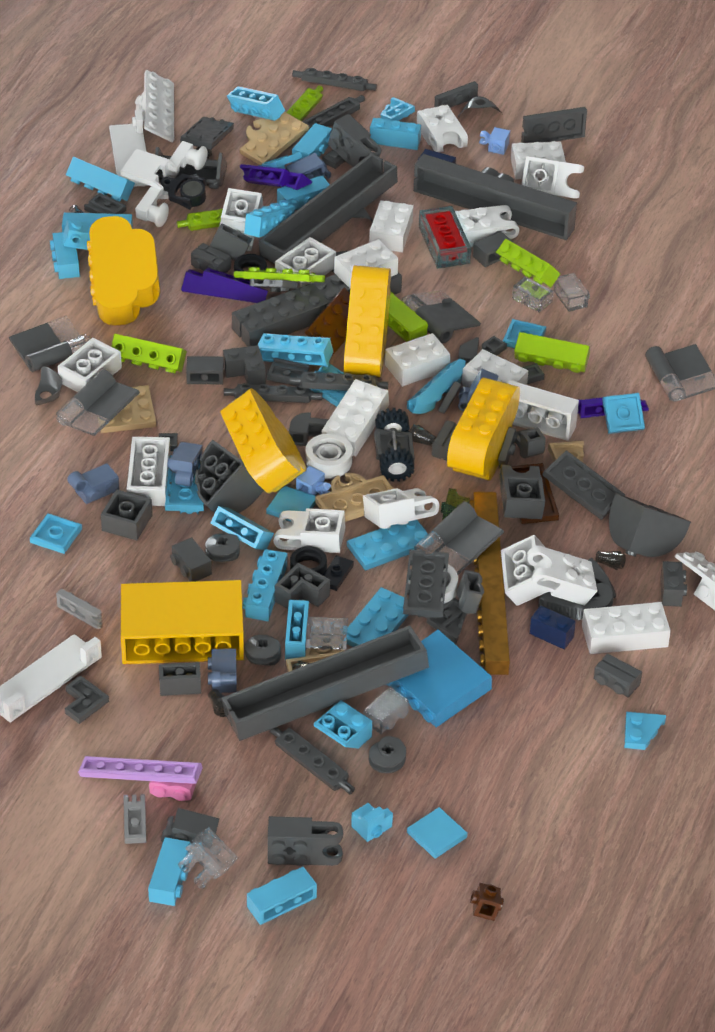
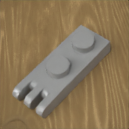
(79, 608)
(134, 820)

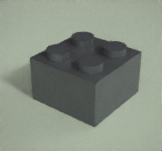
(126, 514)

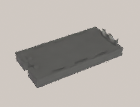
(554, 125)
(207, 132)
(582, 484)
(426, 584)

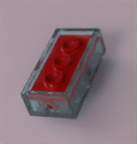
(444, 237)

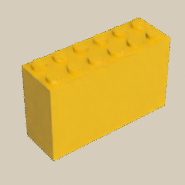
(180, 621)

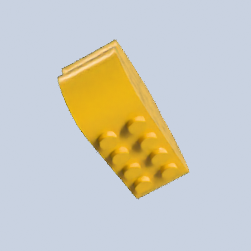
(121, 270)
(367, 320)
(483, 429)
(262, 442)

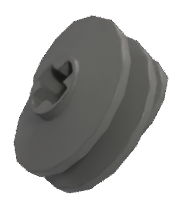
(223, 547)
(601, 598)
(263, 650)
(387, 755)

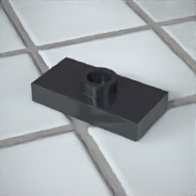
(338, 571)

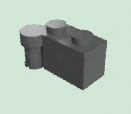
(188, 825)

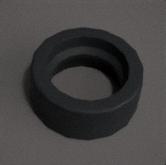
(250, 260)
(310, 553)

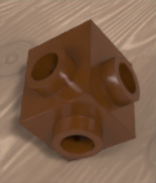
(486, 901)

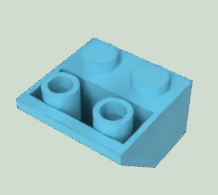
(345, 725)

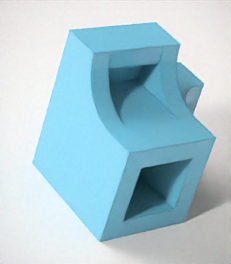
(371, 822)

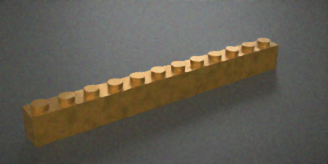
(492, 605)

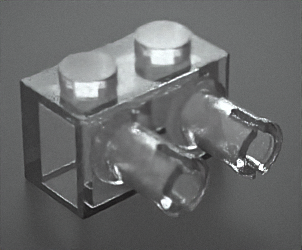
(211, 854)

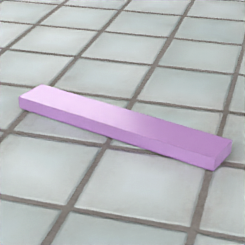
(140, 769)

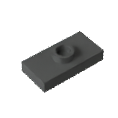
(508, 447)

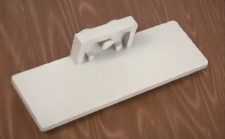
(157, 105)
(705, 569)

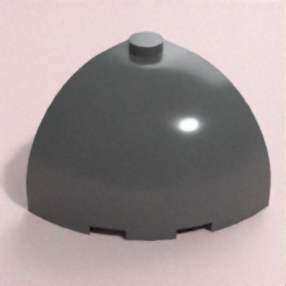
(225, 480)
(645, 528)

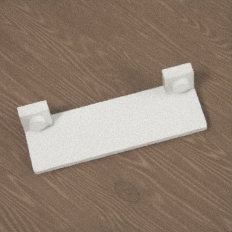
(125, 141)
(47, 675)

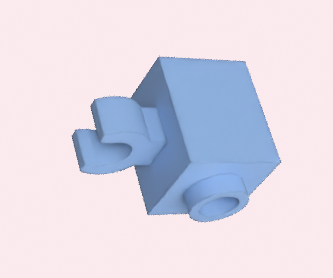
(497, 140)
(312, 482)

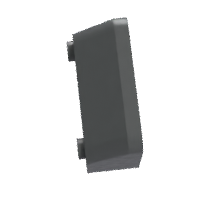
(212, 171)

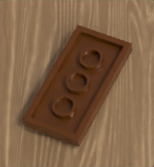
(332, 321)
(550, 509)

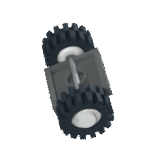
(394, 444)

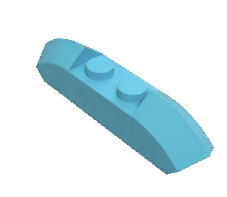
(432, 392)

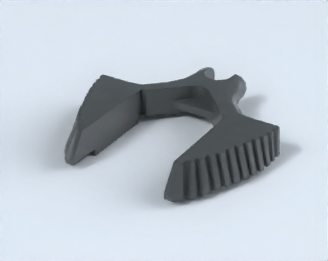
(569, 608)

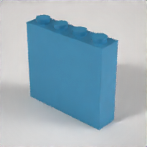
(447, 684)

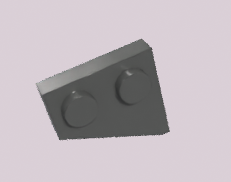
(274, 285)
(451, 622)

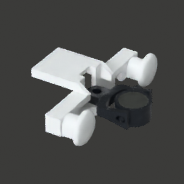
(143, 168)

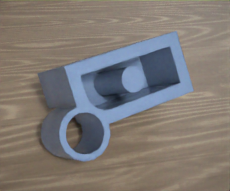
(185, 462)
(94, 483)

